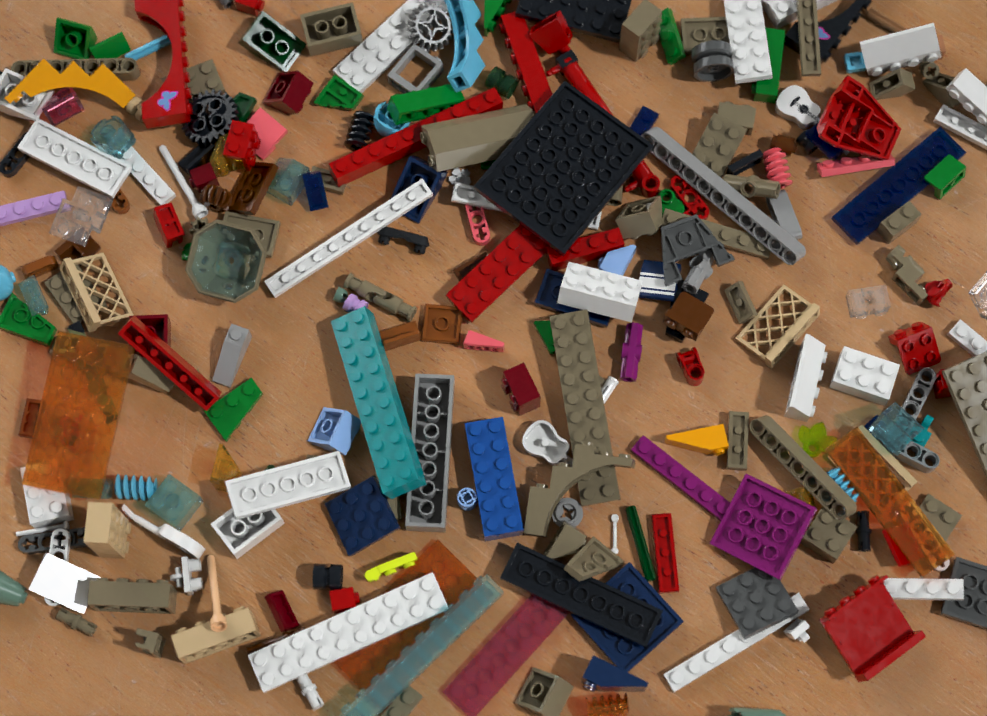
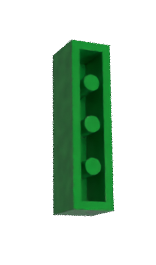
(767, 89)
(422, 103)

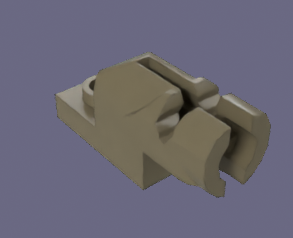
(907, 274)

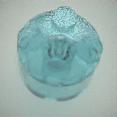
(112, 137)

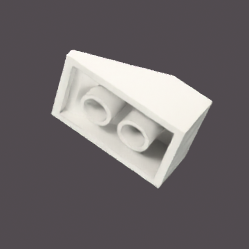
(27, 106)

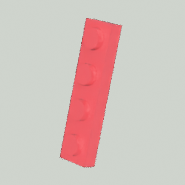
(854, 164)

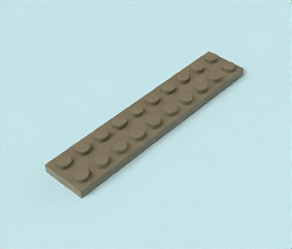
(584, 400)

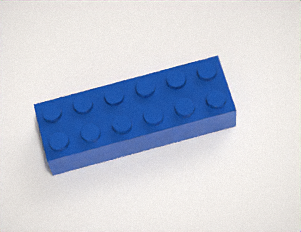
(494, 479)

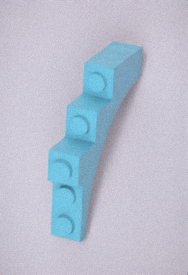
(467, 39)

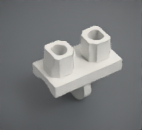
(188, 566)

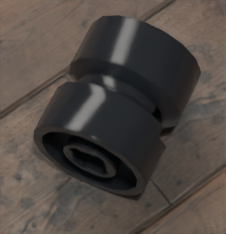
(327, 576)

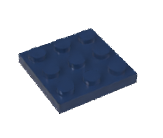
(362, 516)

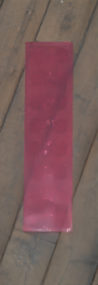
(504, 655)

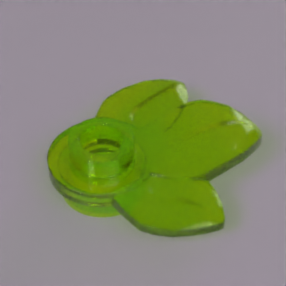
(815, 437)

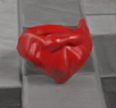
(937, 290)

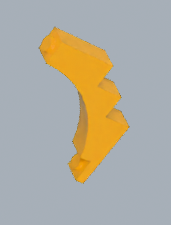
(46, 77)

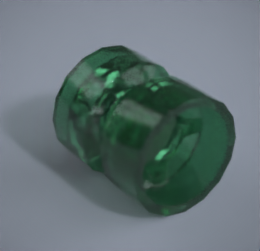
(503, 83)

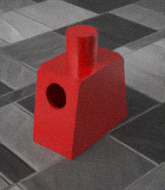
(552, 34)

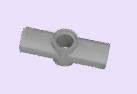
(700, 270)

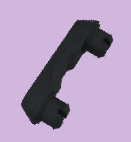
(420, 241)

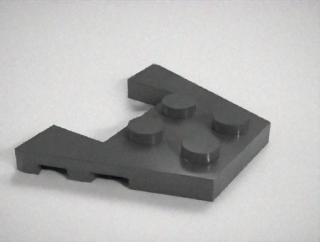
(687, 239)

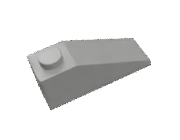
(231, 355)

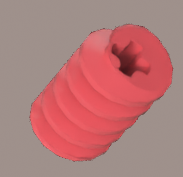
(775, 166)

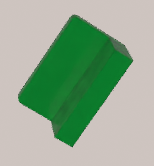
(945, 175)

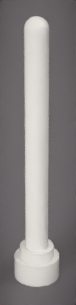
(198, 209)

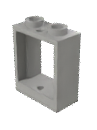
(403, 85)

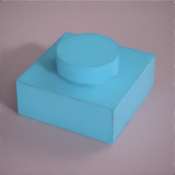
(854, 62)

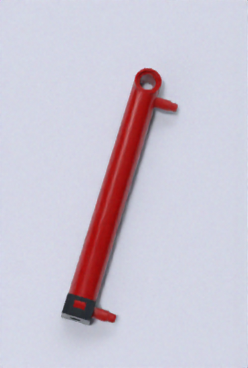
(568, 65)

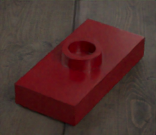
(281, 611)

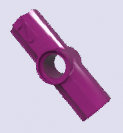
(631, 352)

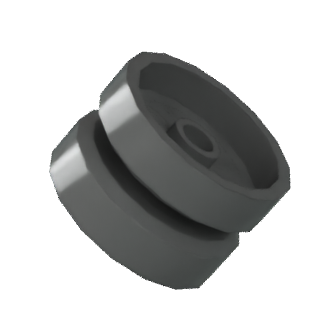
(712, 61)

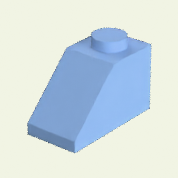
(617, 260)

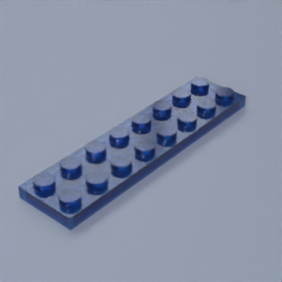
(895, 186)

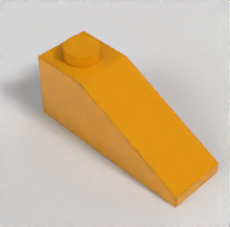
(703, 440)

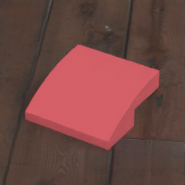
(268, 131)

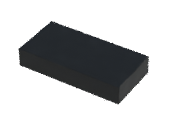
(745, 163)

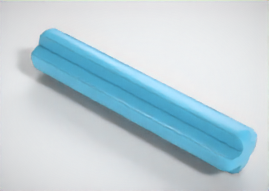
(148, 48)

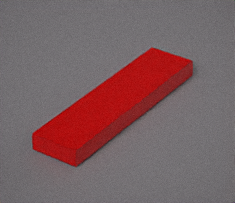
(665, 553)

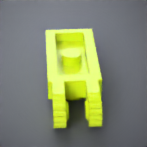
(390, 567)

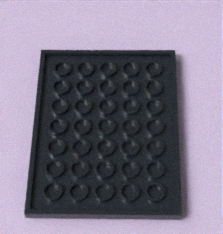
(563, 168)

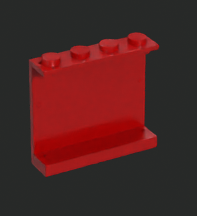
(869, 629)

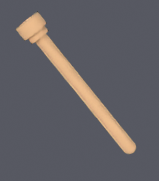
(218, 621)

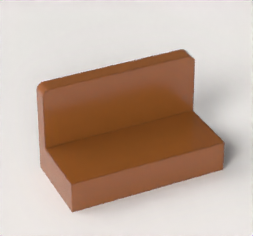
(400, 335)

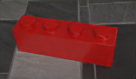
(586, 249)

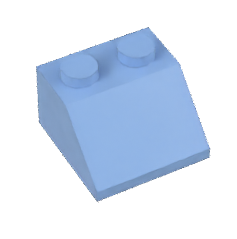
(335, 430)

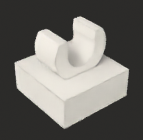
(797, 630)

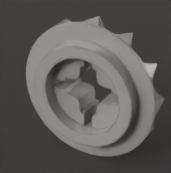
(568, 504)

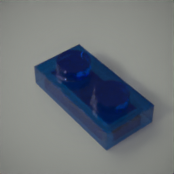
(644, 120)
(315, 190)

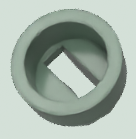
(340, 294)

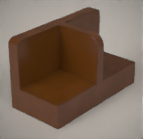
(76, 251)

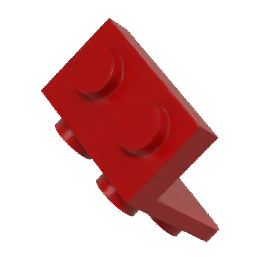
(242, 143)
(916, 347)

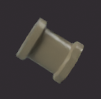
(924, 71)

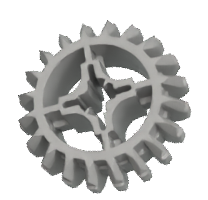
(434, 12)

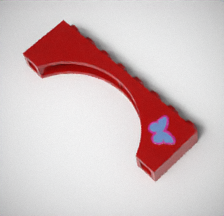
(171, 102)

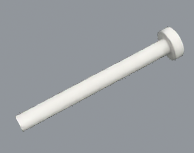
(65, 525)

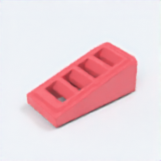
(481, 342)

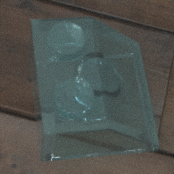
(288, 180)
(895, 428)

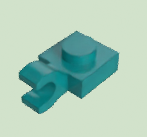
(924, 436)

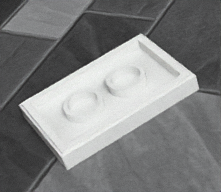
(62, 583)

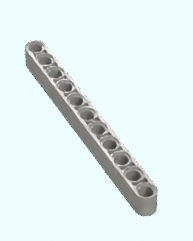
(724, 197)

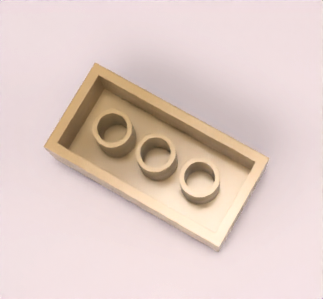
(106, 530)
(203, 641)

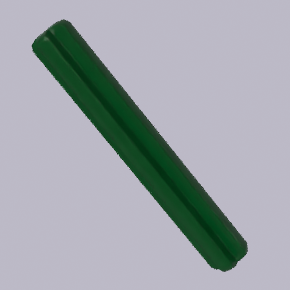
(640, 543)

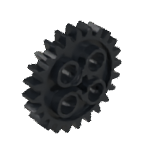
(222, 110)

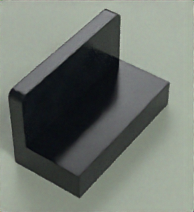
(197, 157)

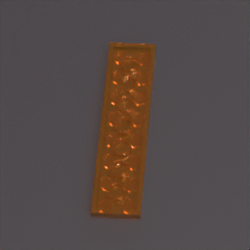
(890, 502)

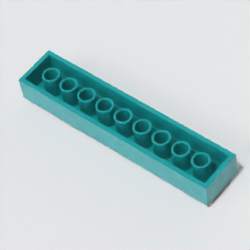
(378, 403)

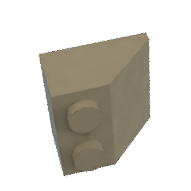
(640, 218)
(544, 693)

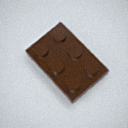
(252, 188)

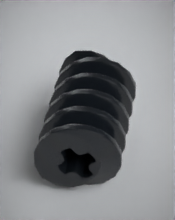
(359, 130)

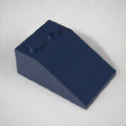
(415, 170)
(609, 678)

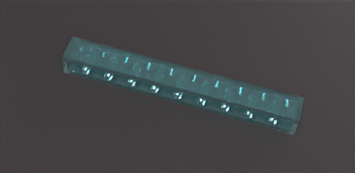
(425, 650)

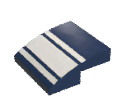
(653, 282)

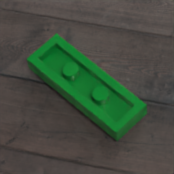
(670, 38)

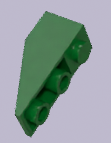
(492, 12)

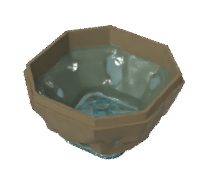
(211, 266)

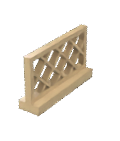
(81, 292)
(793, 331)
(897, 469)

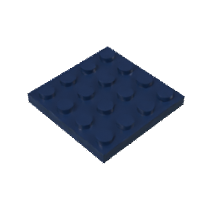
(619, 650)

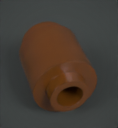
(786, 143)

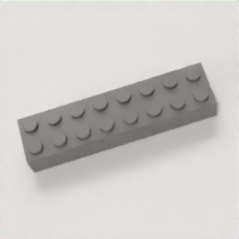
(432, 439)

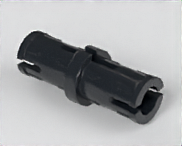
(863, 531)

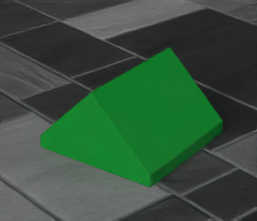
(73, 39)

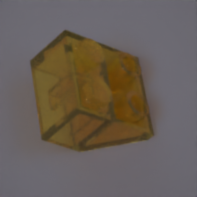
(222, 165)

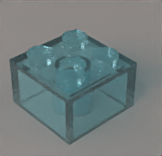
(174, 502)

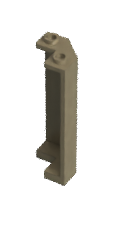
(473, 137)

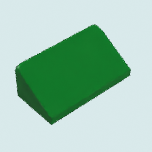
(111, 47)

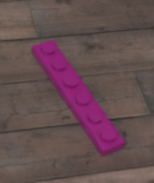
(681, 477)

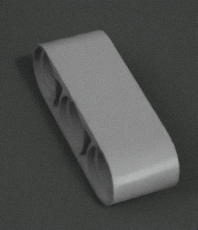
(784, 215)

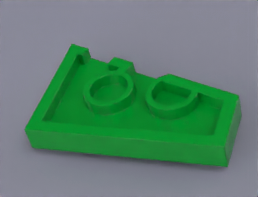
(19, 321)
(233, 407)

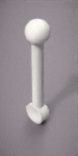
(614, 518)

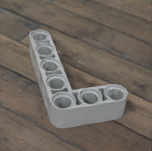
(916, 405)

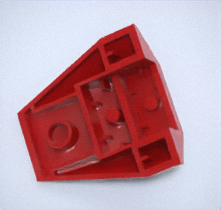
(857, 122)

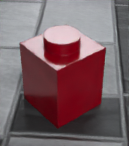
(203, 176)

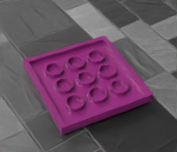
(763, 526)

